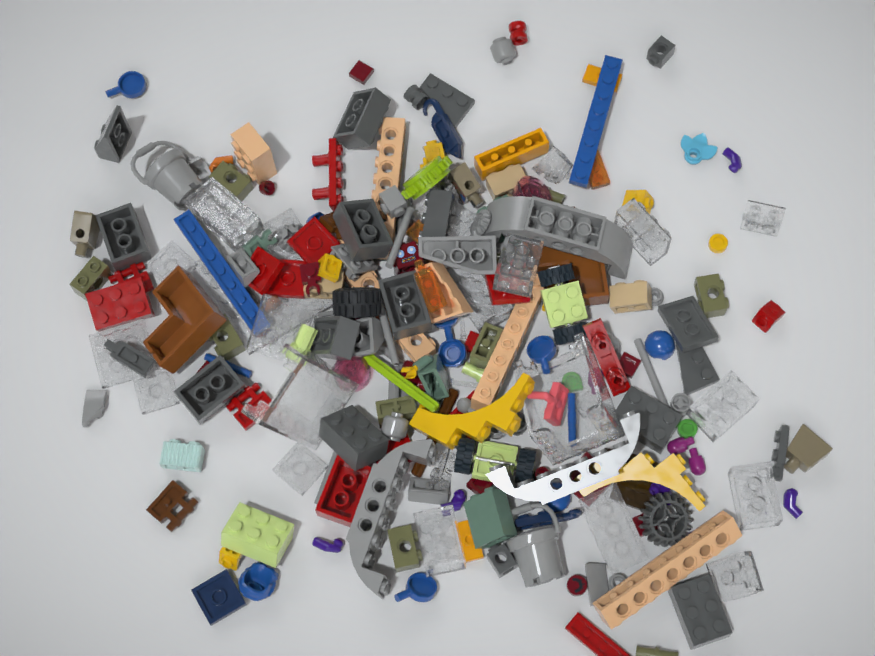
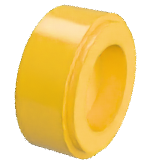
(717, 243)

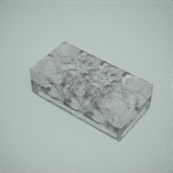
(233, 223)

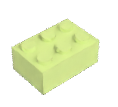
(257, 535)

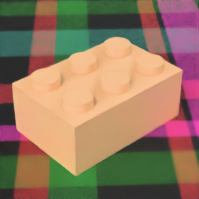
(253, 154)

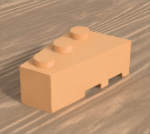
(456, 301)

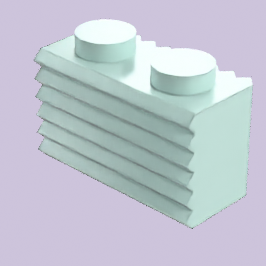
(182, 455)

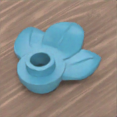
(699, 147)

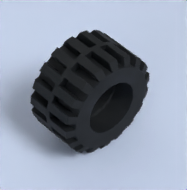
(357, 302)

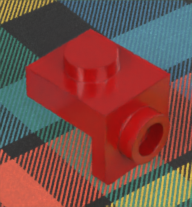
(768, 315)

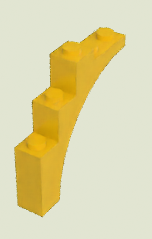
(476, 424)
(665, 473)

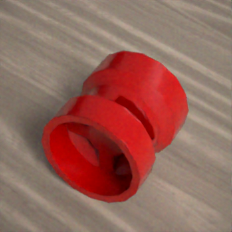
(517, 31)

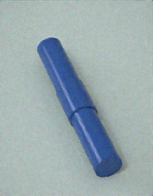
(237, 369)
(571, 417)

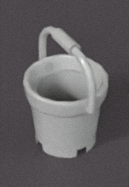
(168, 174)
(537, 550)

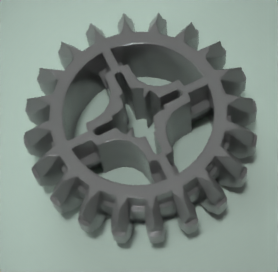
(659, 503)

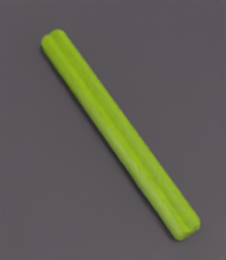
(404, 384)

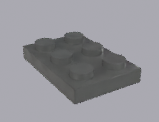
(687, 324)

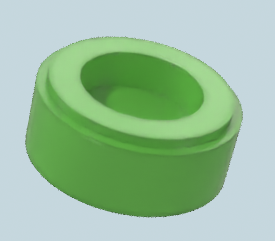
(687, 428)

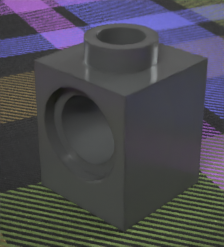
(663, 46)
(501, 568)

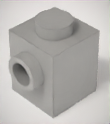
(392, 202)

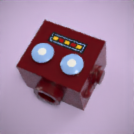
(406, 257)

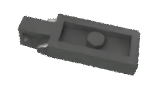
(130, 357)
(779, 453)

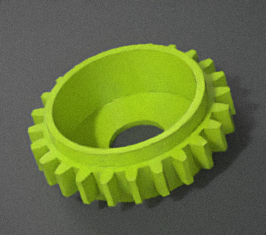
(426, 177)

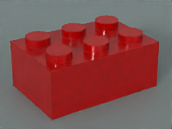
(119, 304)
(342, 492)

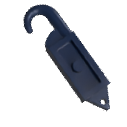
(444, 129)
(543, 518)

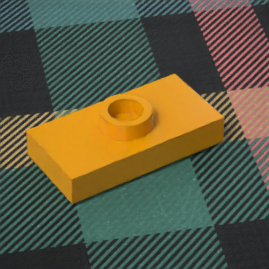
(592, 75)
(469, 550)

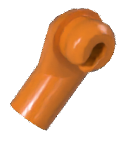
(228, 159)

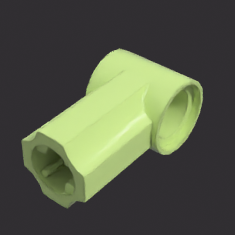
(305, 337)

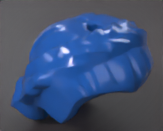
(257, 581)

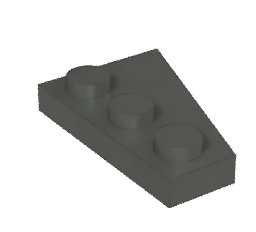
(452, 101)
(695, 370)

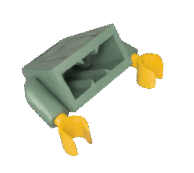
(431, 375)

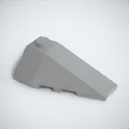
(465, 253)
(369, 338)

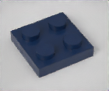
(218, 597)

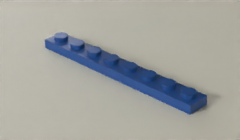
(595, 121)
(218, 267)

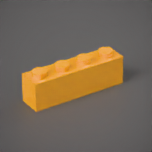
(511, 153)

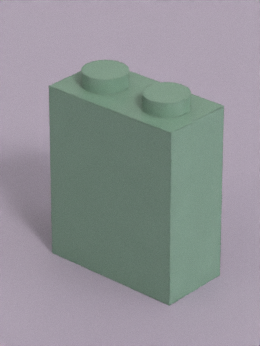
(489, 518)

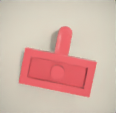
(556, 402)

